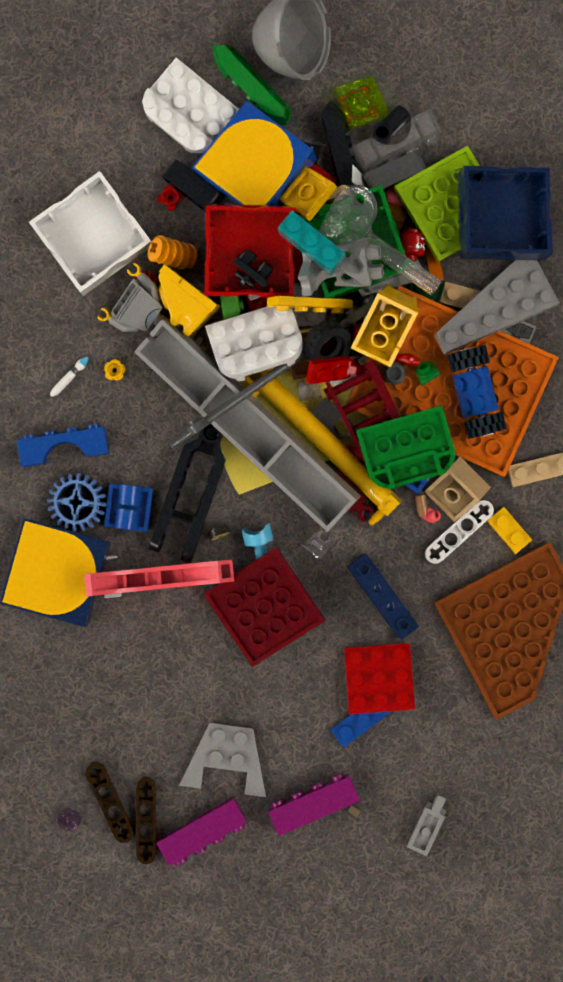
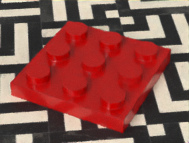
(379, 678)

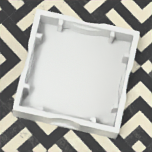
(91, 233)

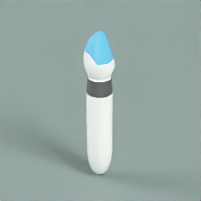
(80, 365)

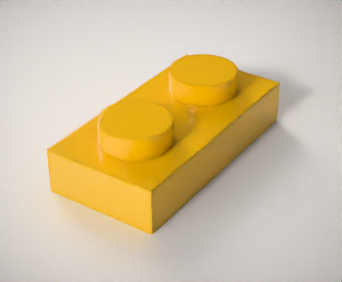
(509, 530)

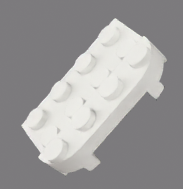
(187, 107)
(255, 342)

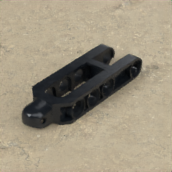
(207, 443)

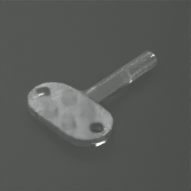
(352, 220)

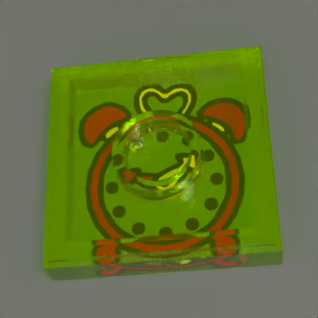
(361, 102)

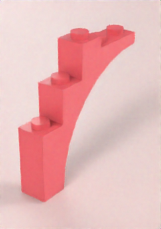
(159, 577)

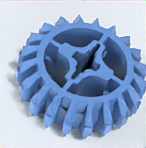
(68, 501)

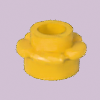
(109, 366)

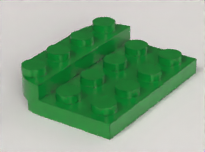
(407, 448)

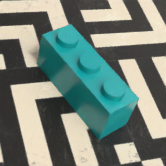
(311, 243)

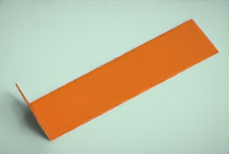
(434, 267)

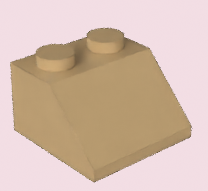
(457, 489)

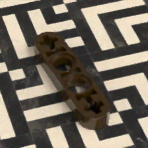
(106, 803)
(150, 820)

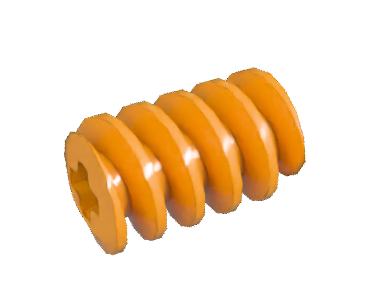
(172, 252)

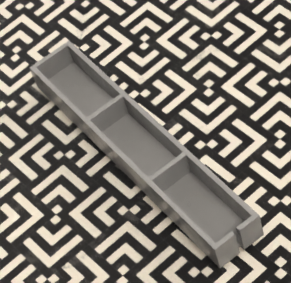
(248, 425)

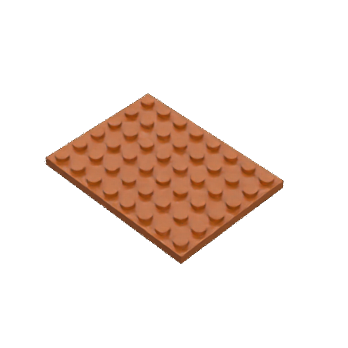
(516, 372)

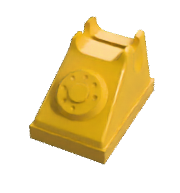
(185, 302)
(386, 325)

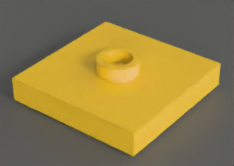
(308, 193)

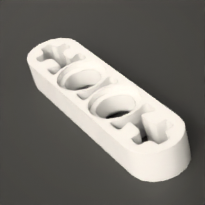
(461, 534)

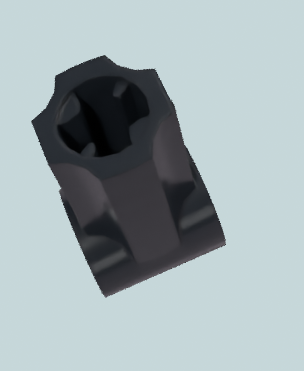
(392, 124)

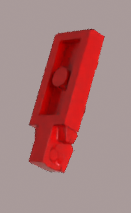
(332, 369)

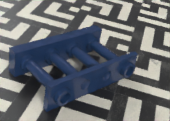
(382, 596)

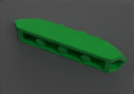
(244, 76)

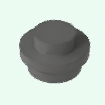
(394, 374)

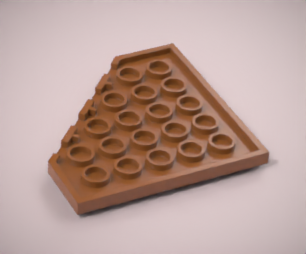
(507, 626)

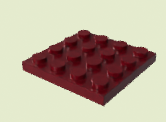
(264, 607)

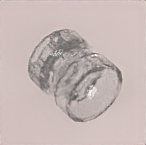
(306, 390)

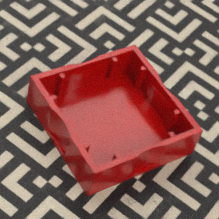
(233, 230)

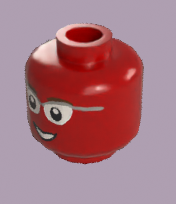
(413, 243)

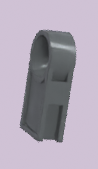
(328, 415)

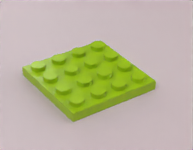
(433, 202)

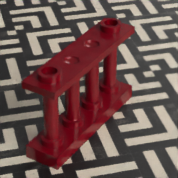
(379, 393)

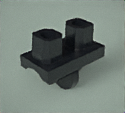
(244, 262)

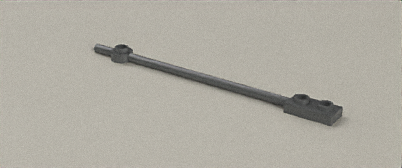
(198, 424)

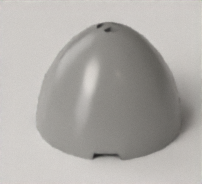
(293, 37)

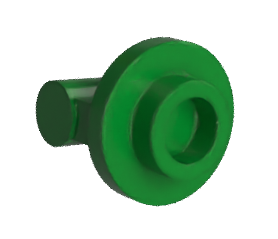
(426, 372)

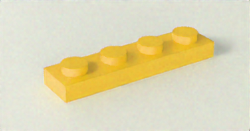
(302, 304)

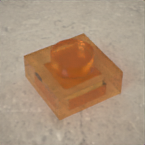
(399, 214)

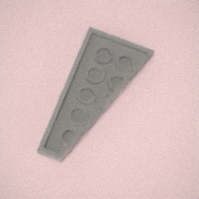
(508, 300)

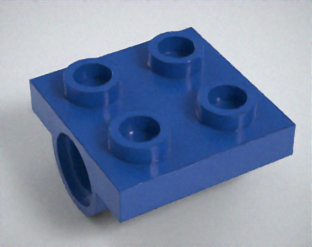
(128, 507)

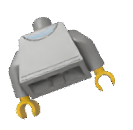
(137, 306)

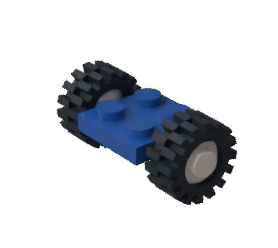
(476, 392)

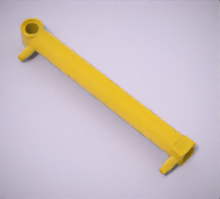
(328, 444)

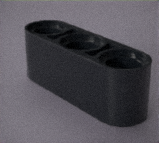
(191, 185)

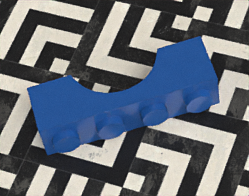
(35, 449)

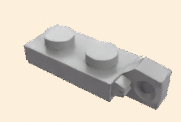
(427, 826)

